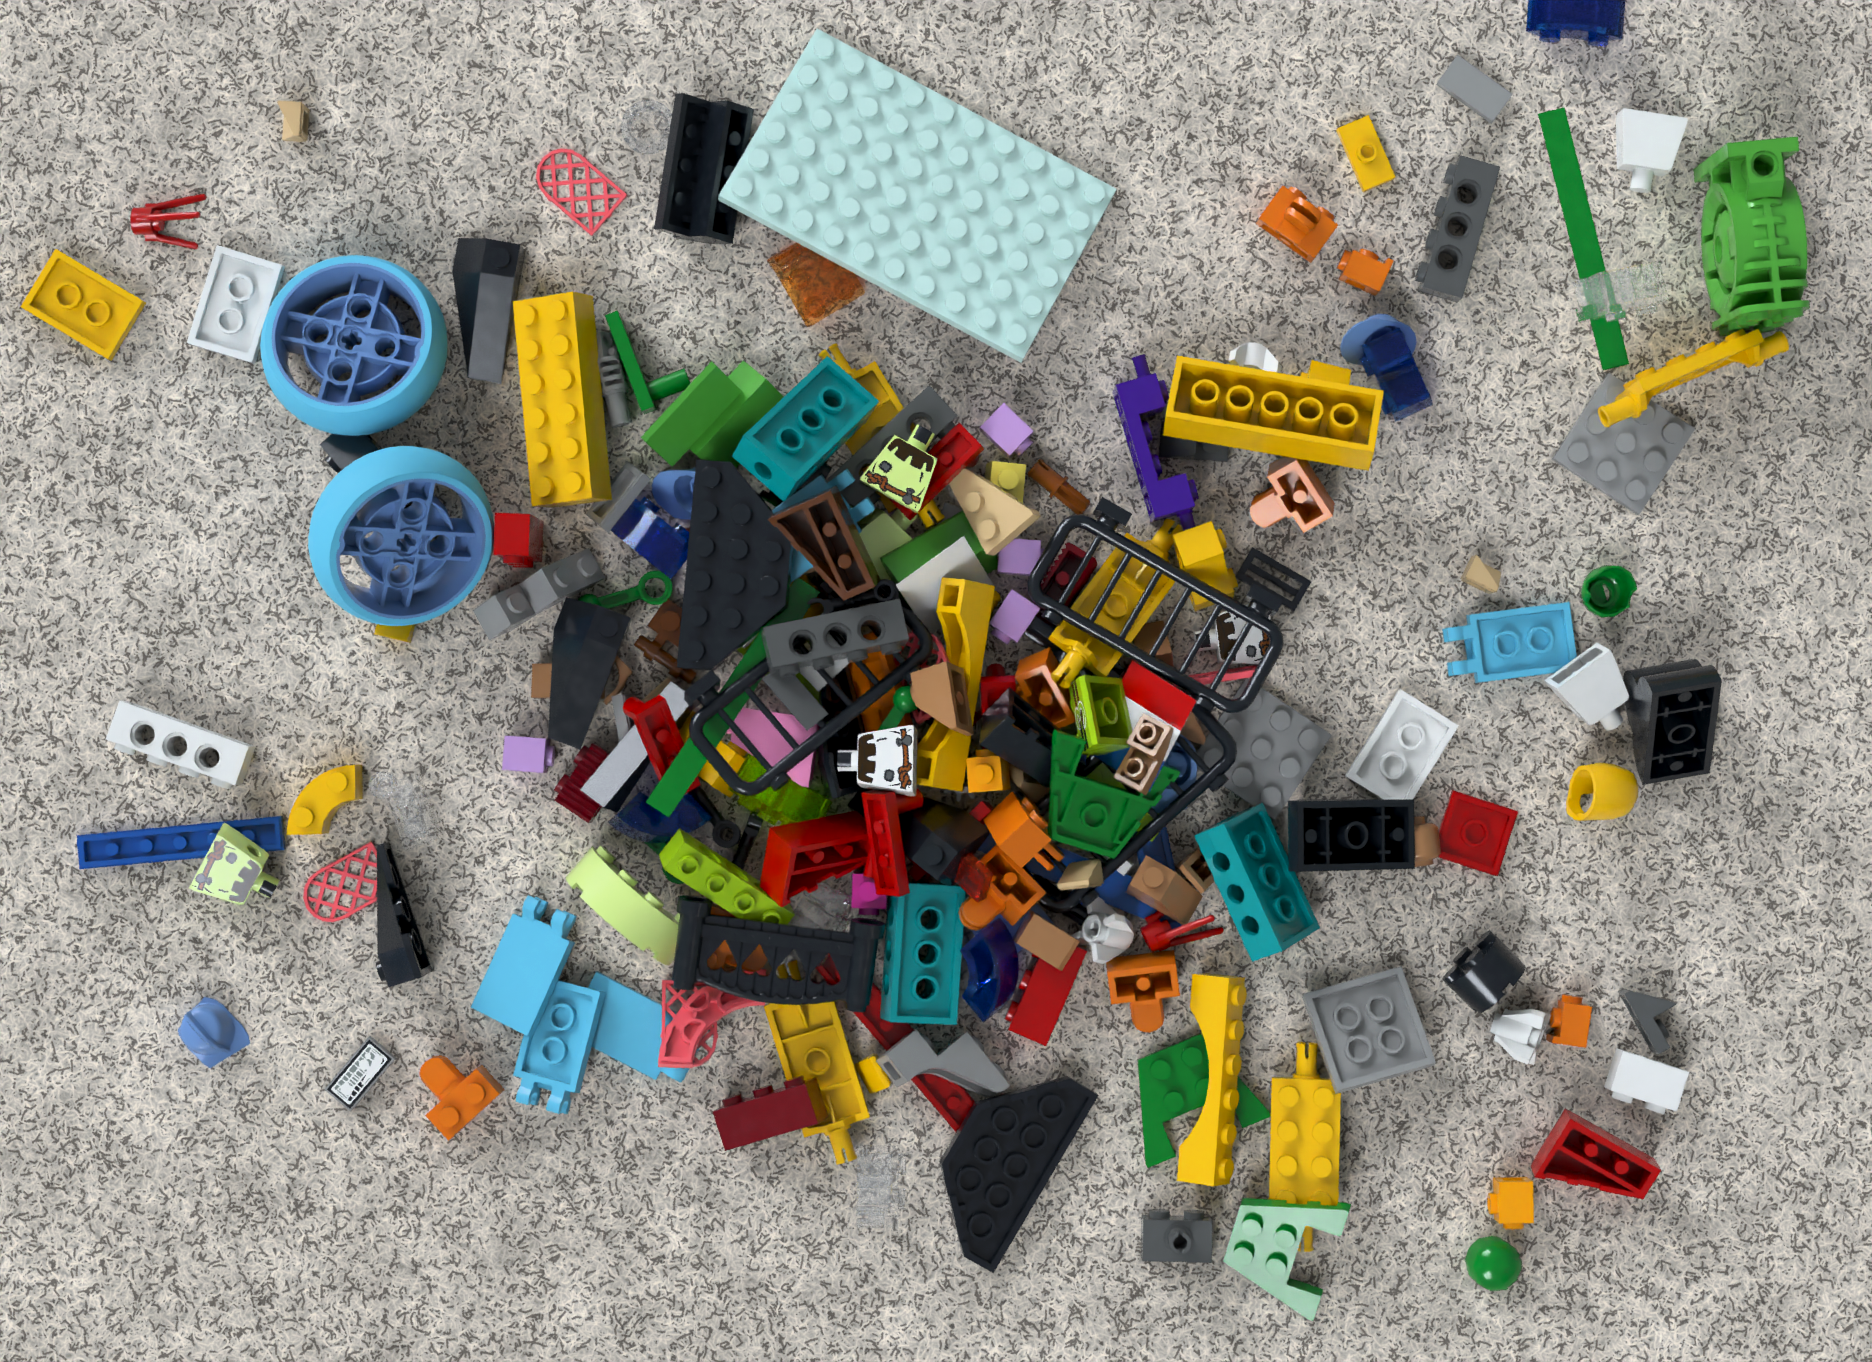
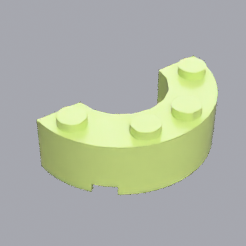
(624, 906)

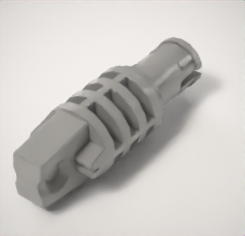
(613, 380)

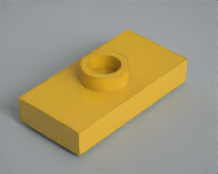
(1365, 153)

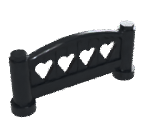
(703, 933)

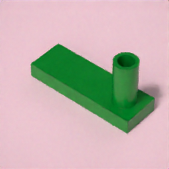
(644, 391)

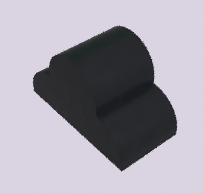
(1672, 718)
(1350, 834)

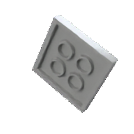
(1629, 455)
(1272, 750)
(1368, 1030)

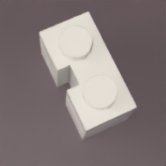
(1645, 1080)

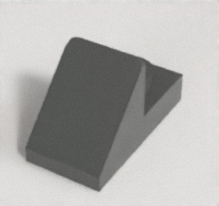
(1191, 450)
(1643, 1010)

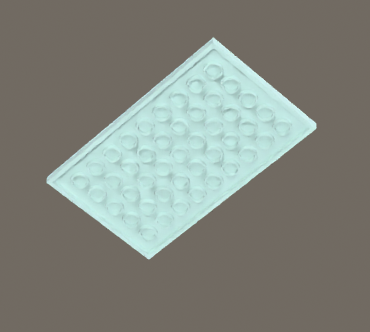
(917, 195)

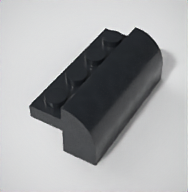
(699, 158)

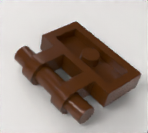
(667, 625)

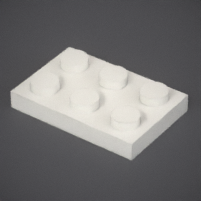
(235, 304)
(1401, 749)

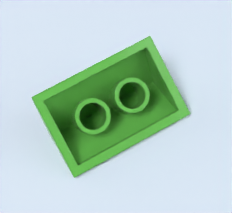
(743, 413)
(691, 414)
(921, 549)

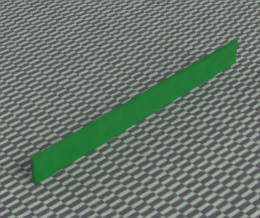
(1580, 226)
(689, 759)

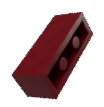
(770, 1112)

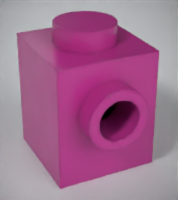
(865, 895)

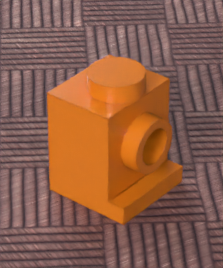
(1364, 270)
(1570, 1022)

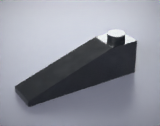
(485, 286)
(582, 659)
(839, 782)
(936, 836)
(398, 937)

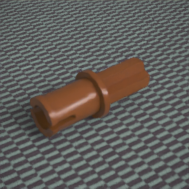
(1058, 487)

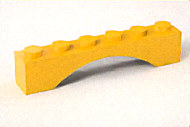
(965, 617)
(1218, 1008)

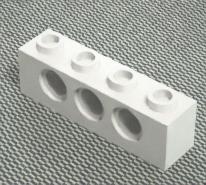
(133, 718)

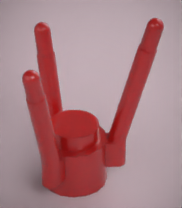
(151, 219)
(1161, 936)

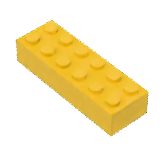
(562, 400)
(1273, 413)

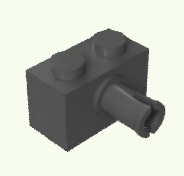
(1176, 1237)

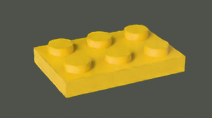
(83, 304)

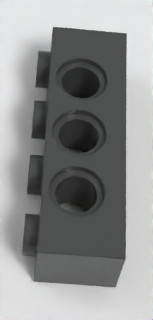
(1480, 181)
(925, 406)
(884, 616)

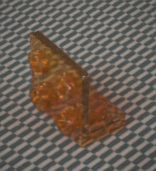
(814, 282)

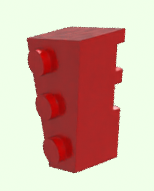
(811, 852)
(1594, 1158)

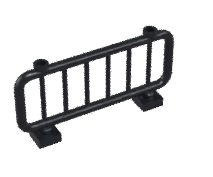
(1112, 517)
(705, 693)
(1212, 778)

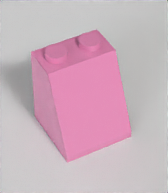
(772, 743)

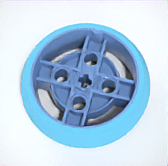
(369, 287)
(372, 498)

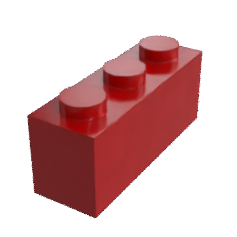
(518, 539)
(1043, 997)

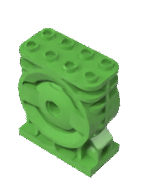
(1753, 236)

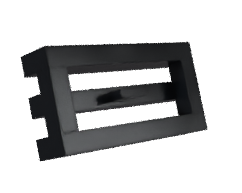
(1254, 553)

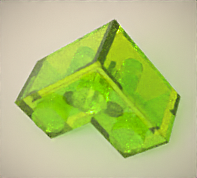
(788, 805)

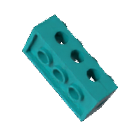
(788, 441)
(1245, 883)
(939, 968)

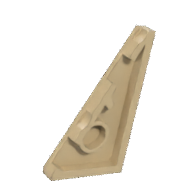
(990, 511)

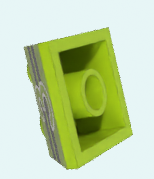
(1100, 713)

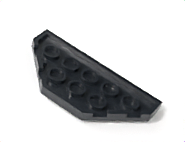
(733, 567)
(1005, 1160)

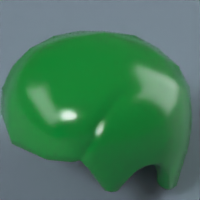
(1620, 587)
(1493, 1263)

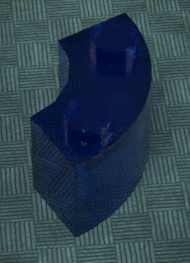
(1576, 19)
(1396, 375)
(653, 537)
(649, 825)
(991, 968)

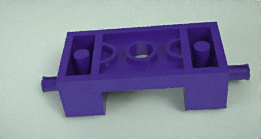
(1136, 401)

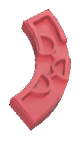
(693, 1022)

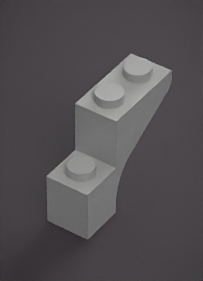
(538, 592)
(958, 1062)

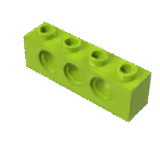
(720, 880)

